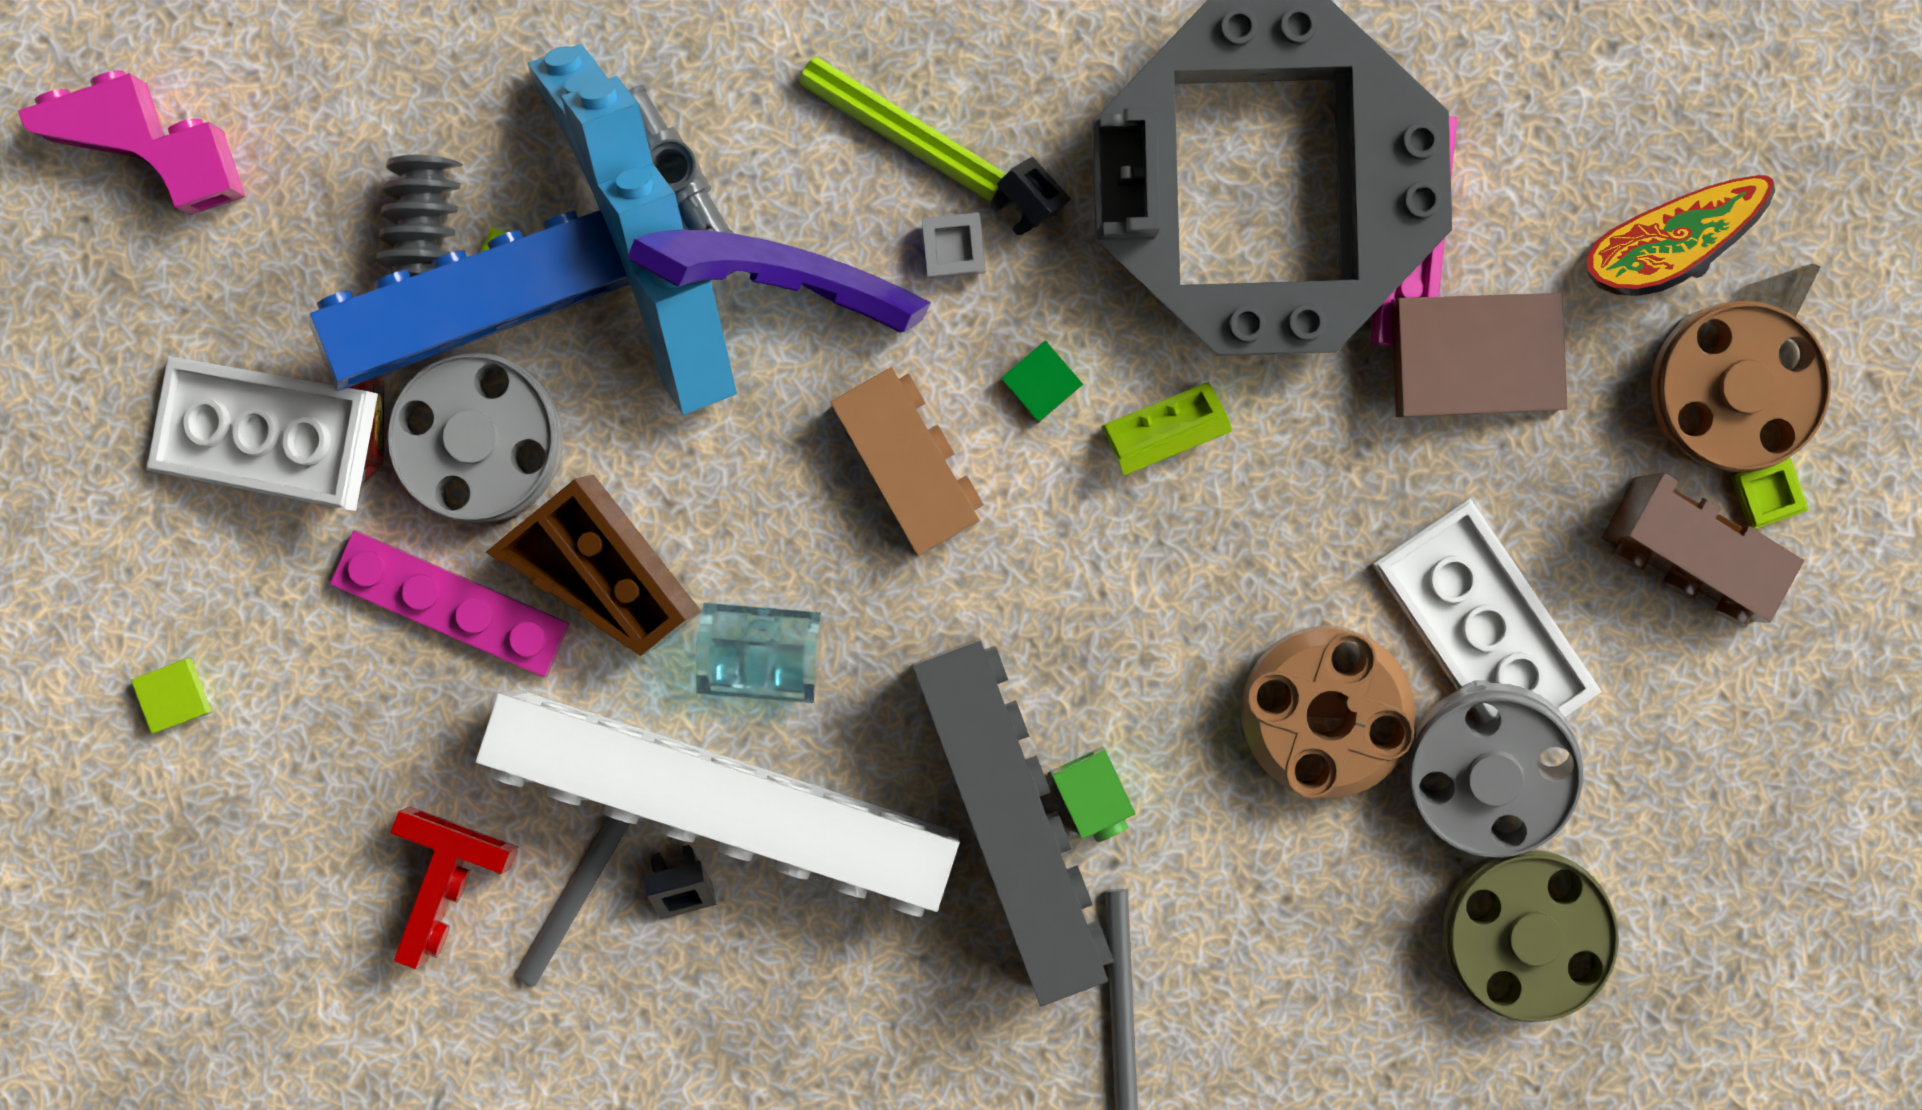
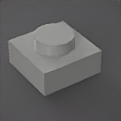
(953, 245)

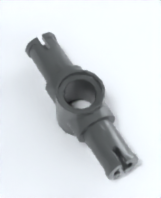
(692, 191)

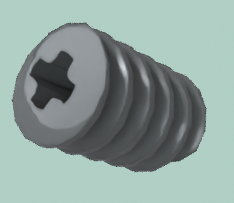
(416, 212)

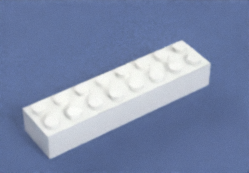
(718, 799)

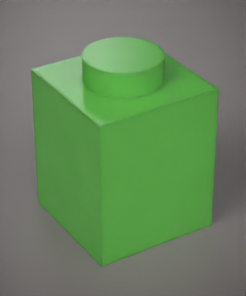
(1094, 795)

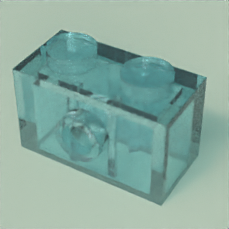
(758, 652)

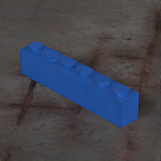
(466, 297)

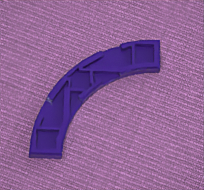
(713, 255)

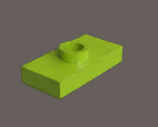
(1166, 428)

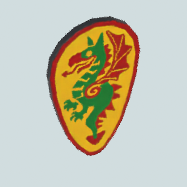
(1677, 237)

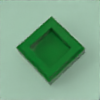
(1041, 381)

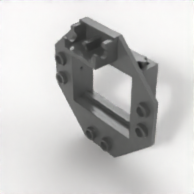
(1387, 163)

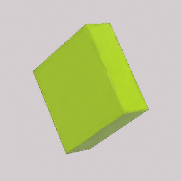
(1769, 494)
(171, 695)

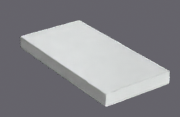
(262, 432)
(1482, 612)

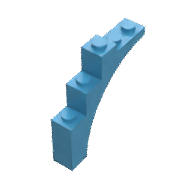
(635, 200)

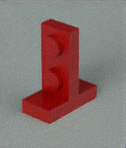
(444, 878)

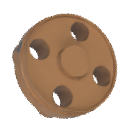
(1740, 386)
(1316, 689)

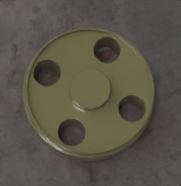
(1530, 936)

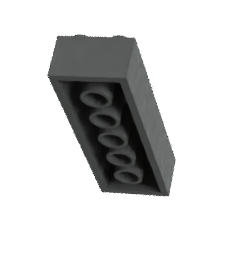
(1011, 823)

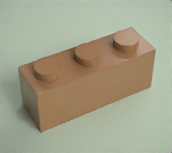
(908, 459)

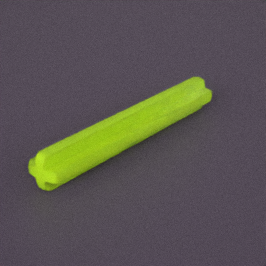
(901, 128)

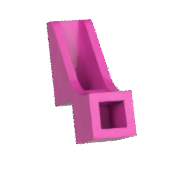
(122, 120)

